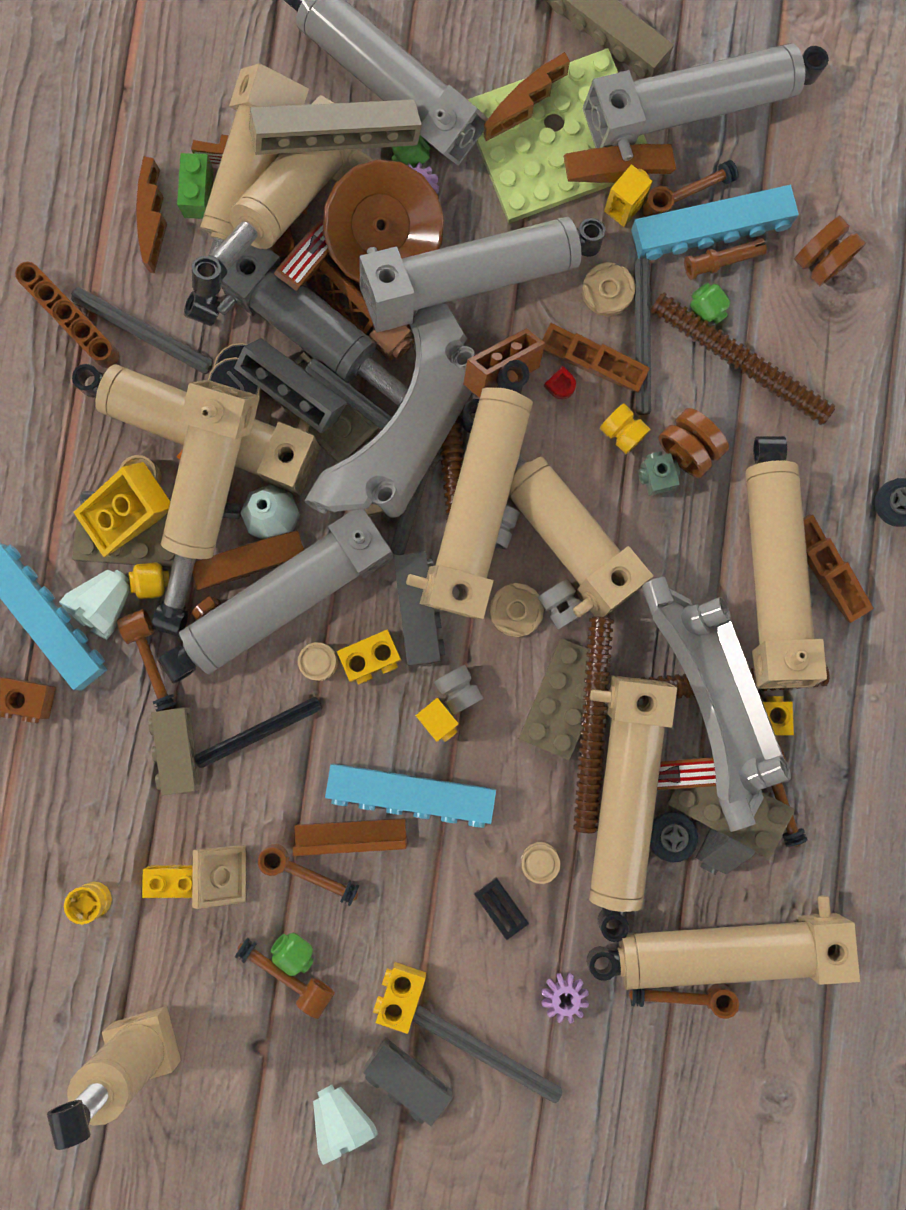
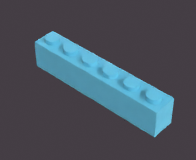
(714, 222)
(46, 622)
(411, 794)

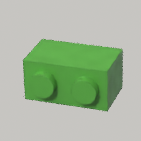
(194, 184)

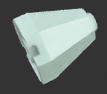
(270, 512)
(98, 602)
(339, 1124)

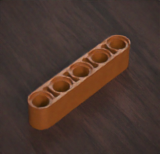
(59, 306)

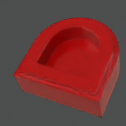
(561, 384)

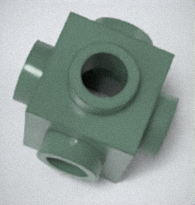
(663, 481)

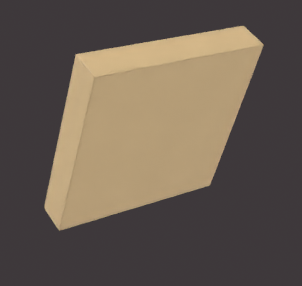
(219, 876)

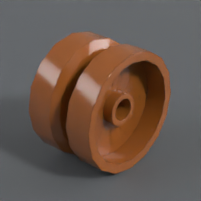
(829, 250)
(694, 442)

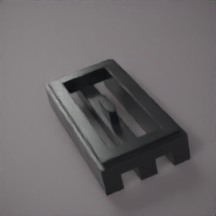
(487, 888)

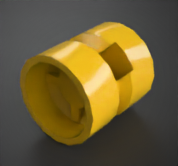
(624, 428)
(87, 902)

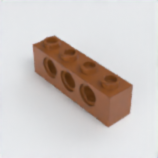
(37, 699)

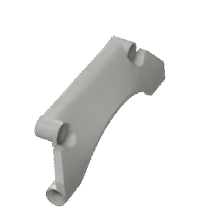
(400, 455)
(730, 703)

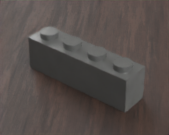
(290, 385)
(418, 620)

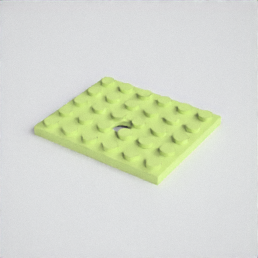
(529, 159)

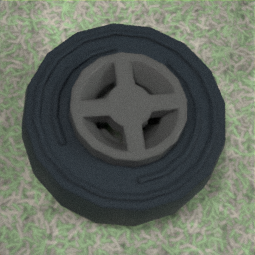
(886, 503)
(679, 843)

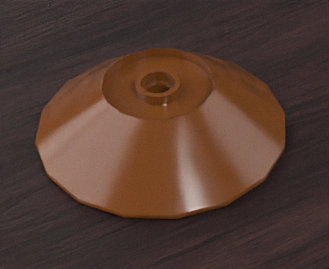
(387, 193)

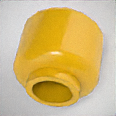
(148, 580)

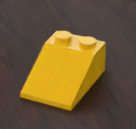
(123, 508)

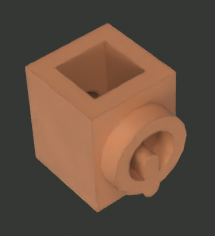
(393, 342)

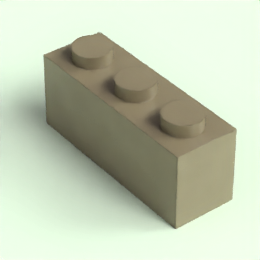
(174, 751)

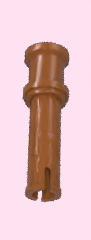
(713, 259)

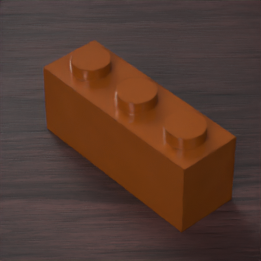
(484, 367)

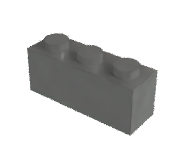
(407, 1082)

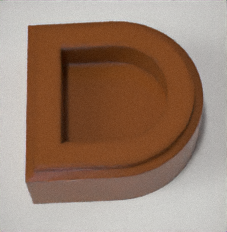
(205, 607)

